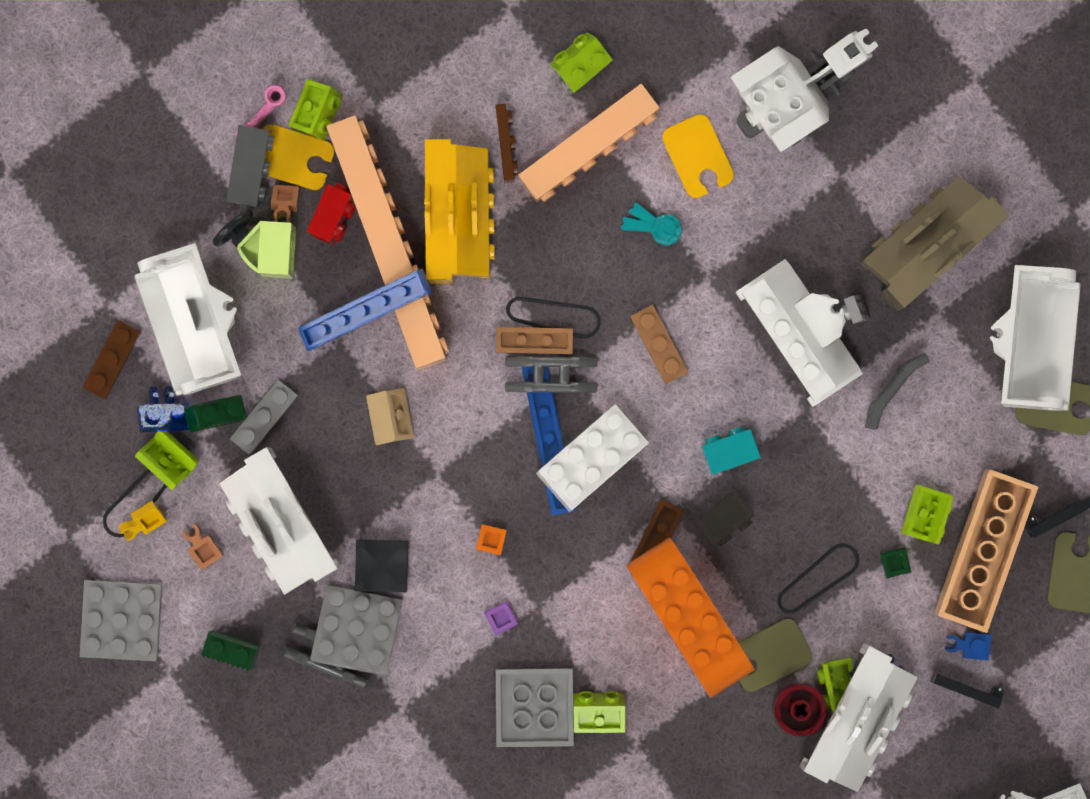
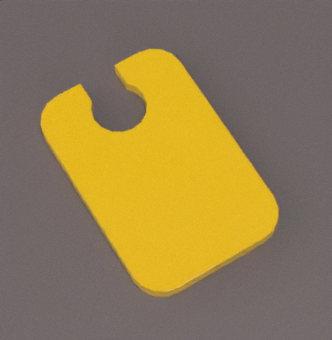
(696, 148)
(291, 157)

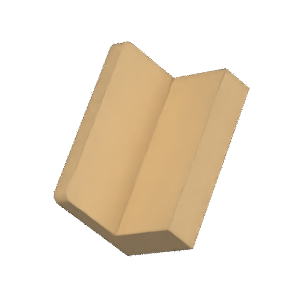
(390, 416)

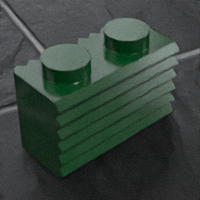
(215, 413)
(230, 650)

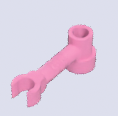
(268, 106)

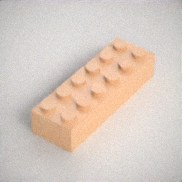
(986, 550)

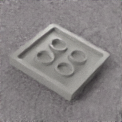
(120, 620)
(356, 630)
(534, 707)

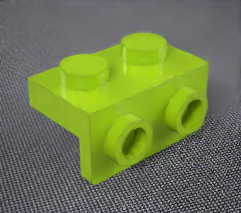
(581, 61)
(167, 459)
(927, 514)
(835, 680)

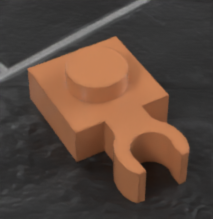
(284, 201)
(204, 550)

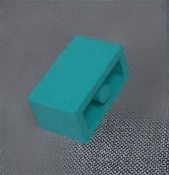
(730, 451)

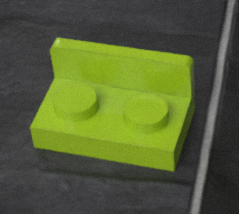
(315, 109)
(599, 712)

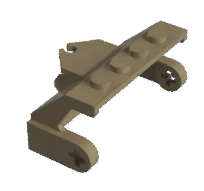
(932, 240)

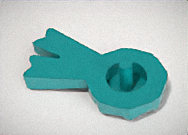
(664, 229)

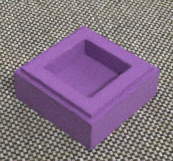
(501, 618)

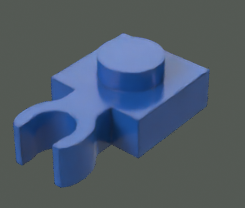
(973, 646)

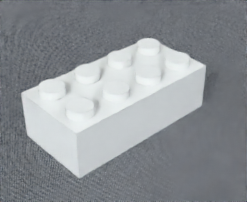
(592, 458)

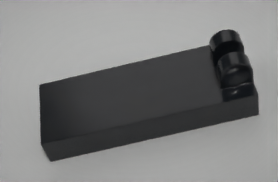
(1038, 528)
(993, 699)

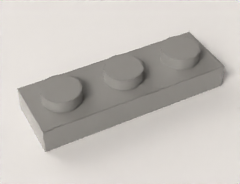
(855, 309)
(264, 417)

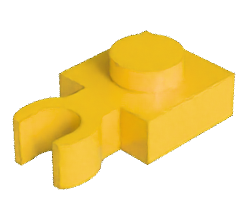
(143, 519)

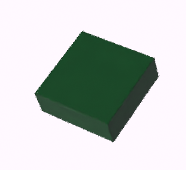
(895, 562)

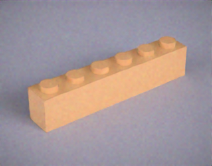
(588, 143)

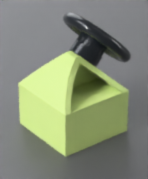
(266, 249)

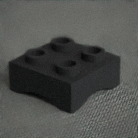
(381, 565)

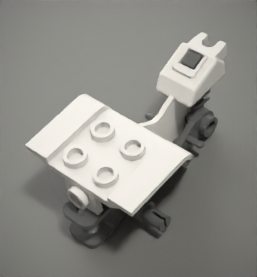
(786, 97)

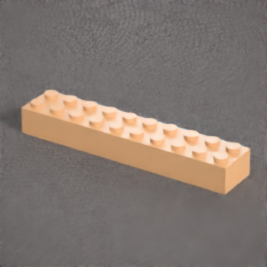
(385, 237)

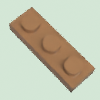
(534, 340)
(659, 344)

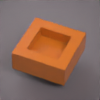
(491, 539)

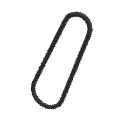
(557, 304)
(122, 497)
(826, 588)

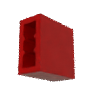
(331, 214)

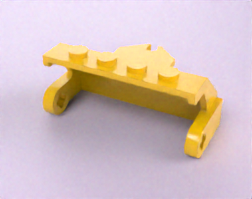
(457, 211)

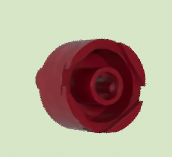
(804, 723)

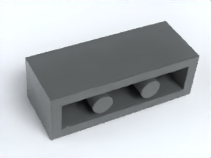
(250, 166)

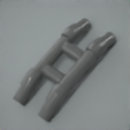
(903, 372)
(538, 383)
(304, 659)

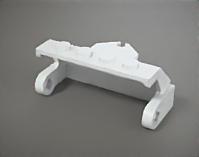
(803, 330)
(1039, 338)
(191, 356)
(276, 523)
(861, 721)

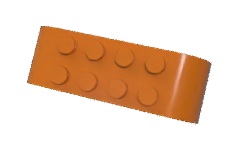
(690, 617)

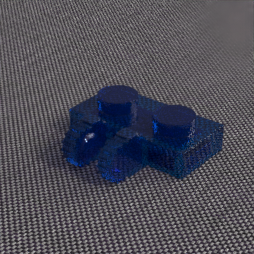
(162, 417)

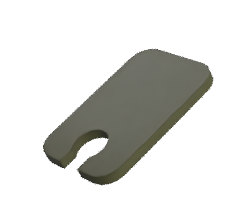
(1059, 420)
(1069, 576)
(777, 653)

